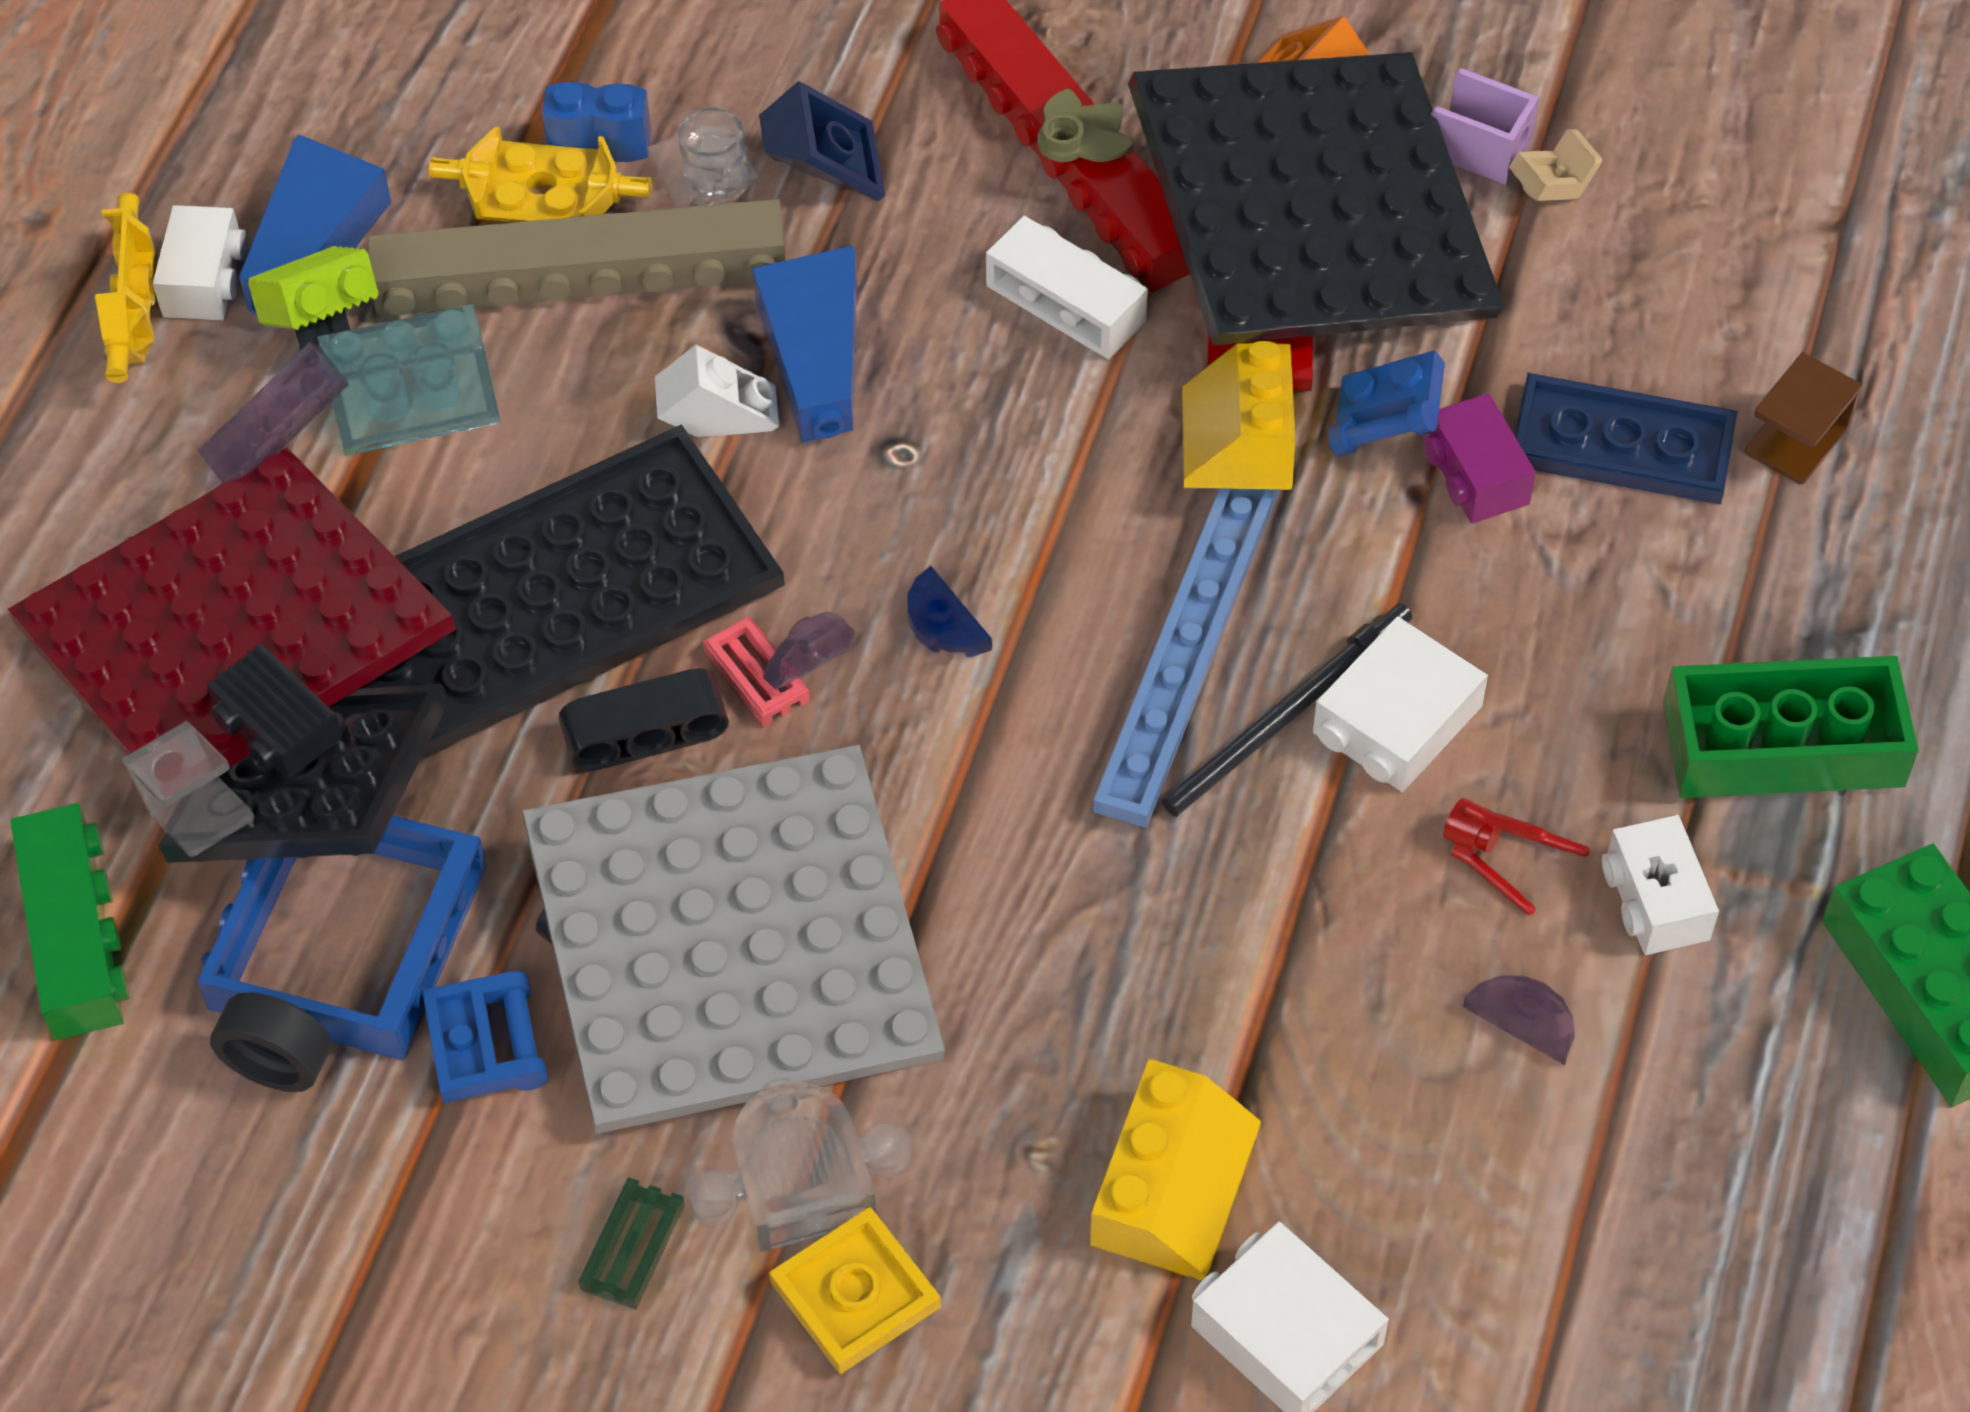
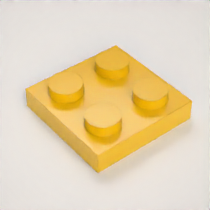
(855, 1290)

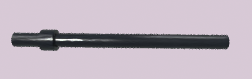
(1279, 715)

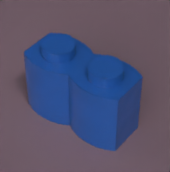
(580, 113)

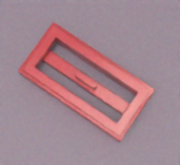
(777, 701)

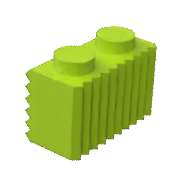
(313, 287)

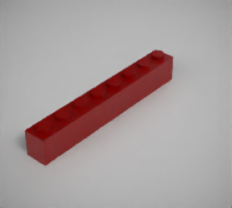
(1019, 80)

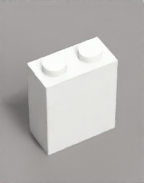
(1399, 704)
(1287, 1320)

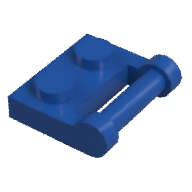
(1388, 402)
(464, 1038)

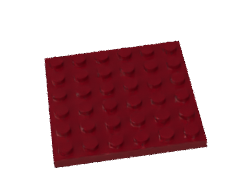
(208, 583)

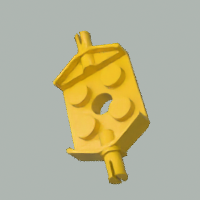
(503, 173)
(126, 309)

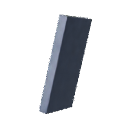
(1626, 438)

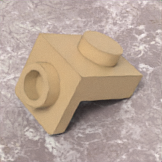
(1558, 172)

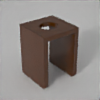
(1803, 418)

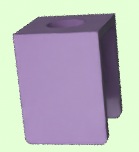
(1486, 125)

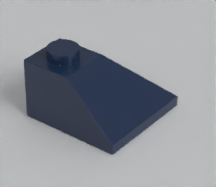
(823, 140)

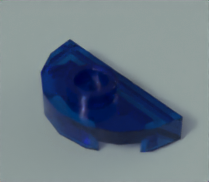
(942, 619)

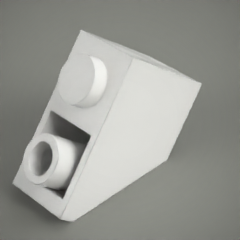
(714, 396)

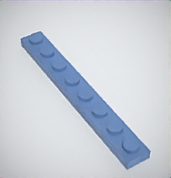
(1183, 655)

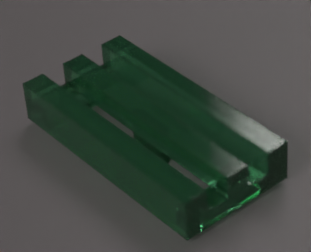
(650, 1199)

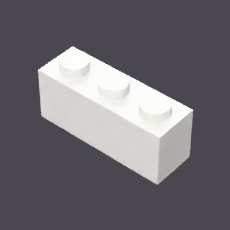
(1066, 287)

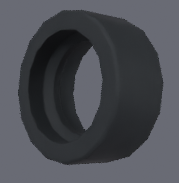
(271, 1042)

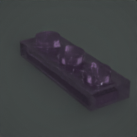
(274, 414)

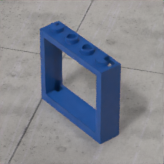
(392, 1032)

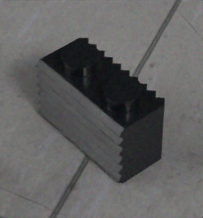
(273, 713)

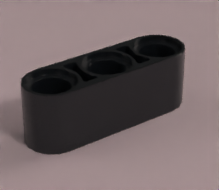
(643, 719)

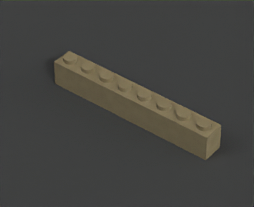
(575, 257)

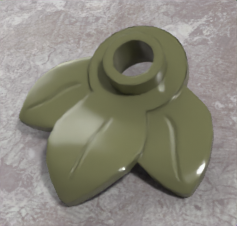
(1082, 130)

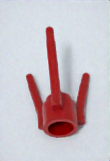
(1479, 828)

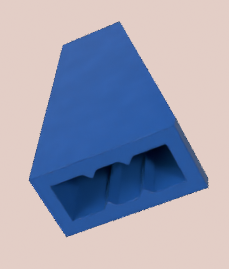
(316, 204)
(811, 329)

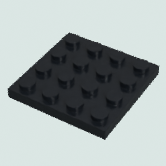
(343, 795)

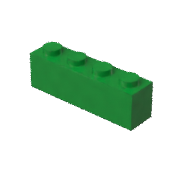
(68, 921)

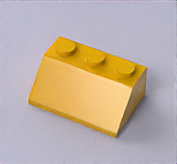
(1241, 420)
(1174, 1172)

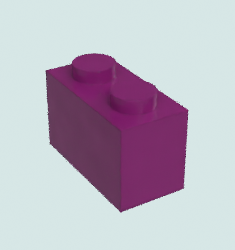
(1480, 459)

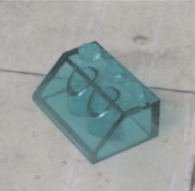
(411, 379)

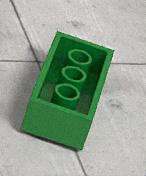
(1789, 726)
(1911, 947)

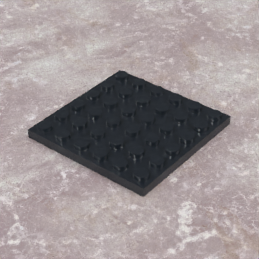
(1313, 197)

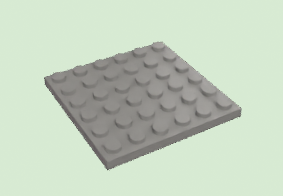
(730, 937)

